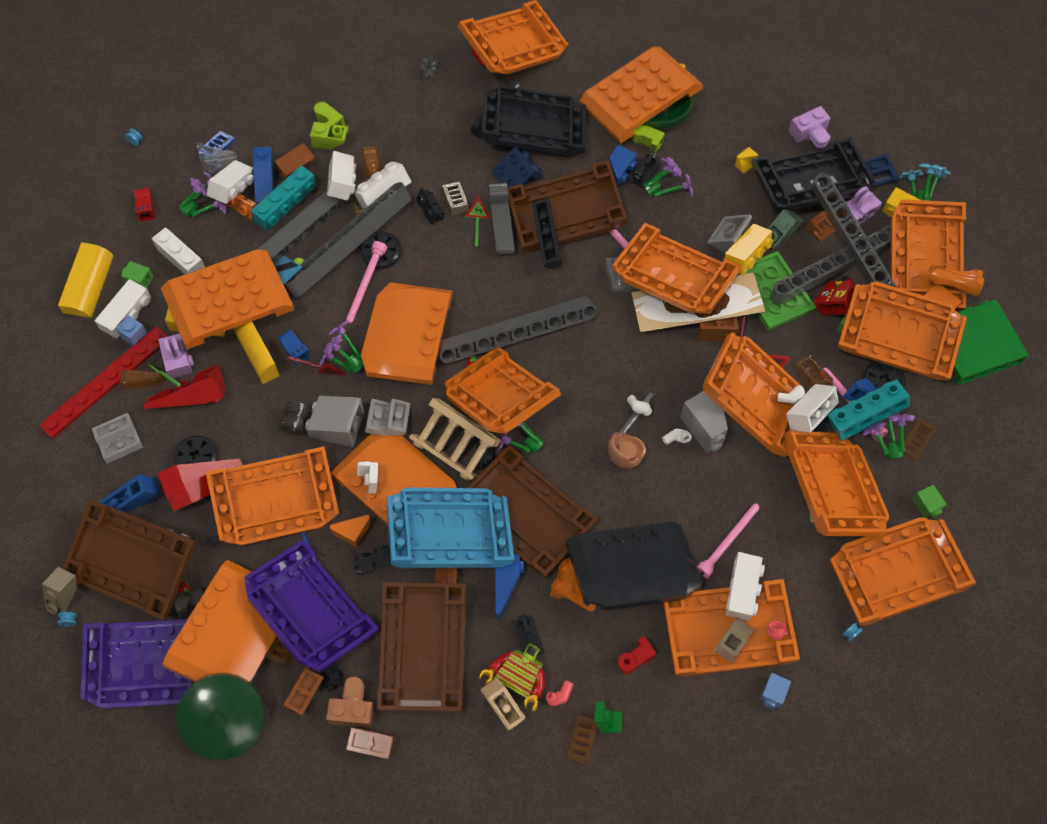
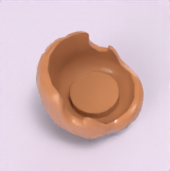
(625, 450)

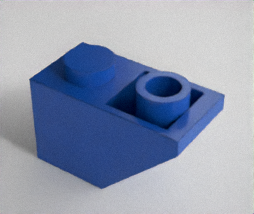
(621, 163)

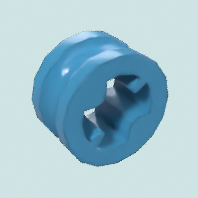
(133, 137)
(67, 619)
(852, 632)

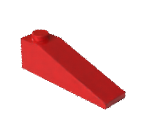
(202, 389)
(189, 482)

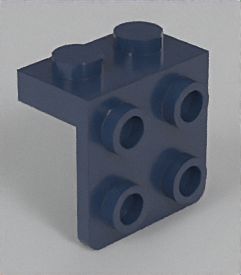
(517, 168)

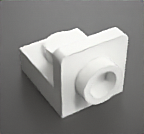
(370, 471)

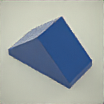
(859, 389)

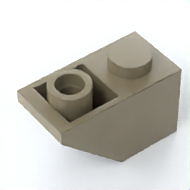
(59, 590)
(734, 640)

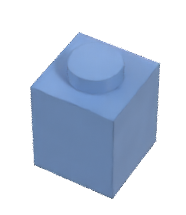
(131, 330)
(775, 691)

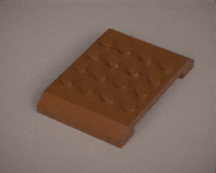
(580, 203)
(538, 511)
(129, 558)
(422, 647)

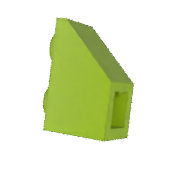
(327, 135)

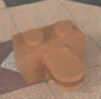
(351, 709)

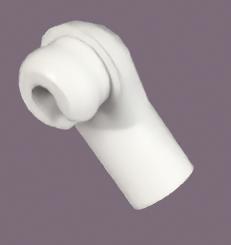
(793, 397)
(639, 406)
(677, 435)

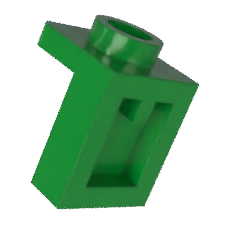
(606, 720)

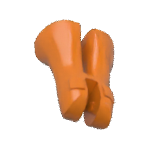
(966, 281)

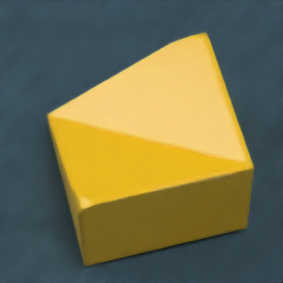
(744, 159)

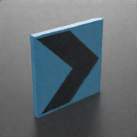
(286, 268)

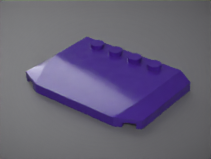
(307, 608)
(126, 664)

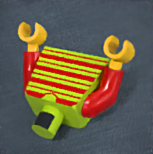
(520, 673)

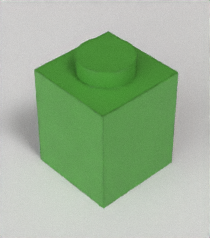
(137, 273)
(929, 502)

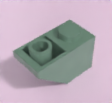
(784, 226)

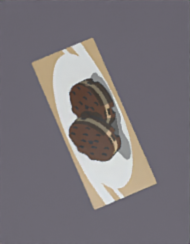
(738, 300)

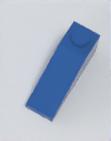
(263, 172)
(133, 494)
(505, 583)

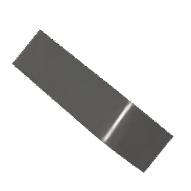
(501, 219)

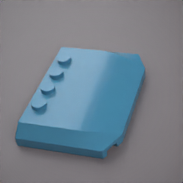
(449, 528)

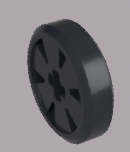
(391, 255)
(877, 371)
(192, 446)

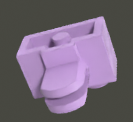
(811, 127)
(864, 205)
(175, 356)

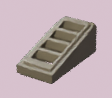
(456, 208)

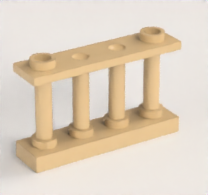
(471, 429)

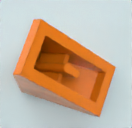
(351, 530)

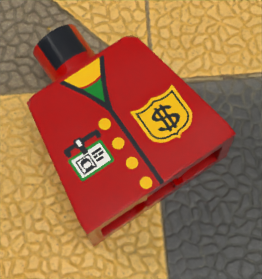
(835, 297)

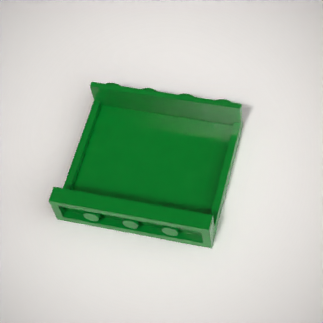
(986, 343)

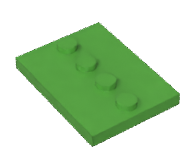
(767, 272)

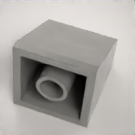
(336, 419)
(705, 421)

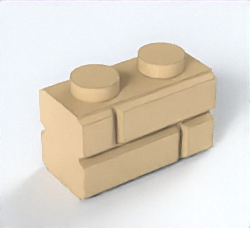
(503, 703)

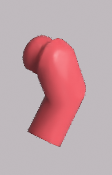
(561, 696)

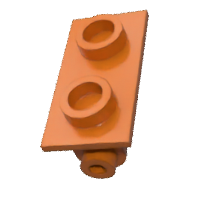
(242, 206)

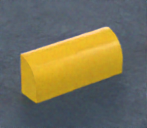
(85, 280)
(256, 352)

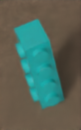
(284, 198)
(869, 410)

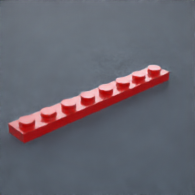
(102, 383)

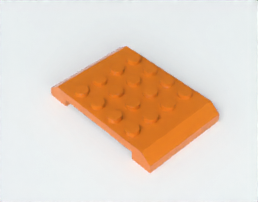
(638, 92)
(225, 296)
(700, 623)

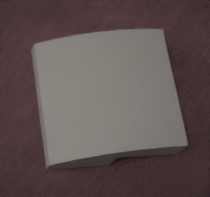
(387, 417)
(117, 438)

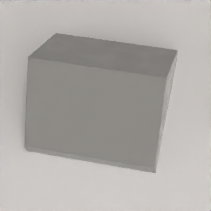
(729, 231)

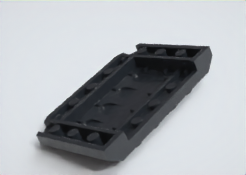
(533, 120)
(790, 178)
(633, 566)

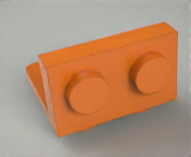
(567, 587)

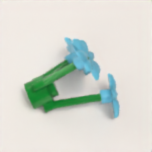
(912, 175)

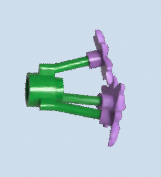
(653, 185)
(189, 205)
(353, 363)
(532, 441)
(894, 449)

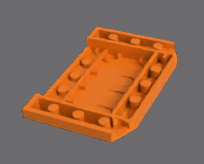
(514, 39)
(926, 236)
(674, 271)
(903, 330)
(406, 333)
(747, 387)
(499, 392)
(398, 468)
(837, 485)
(273, 497)
(885, 583)
(221, 631)

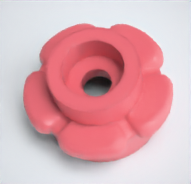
(777, 630)

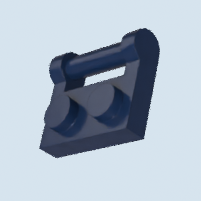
(881, 165)

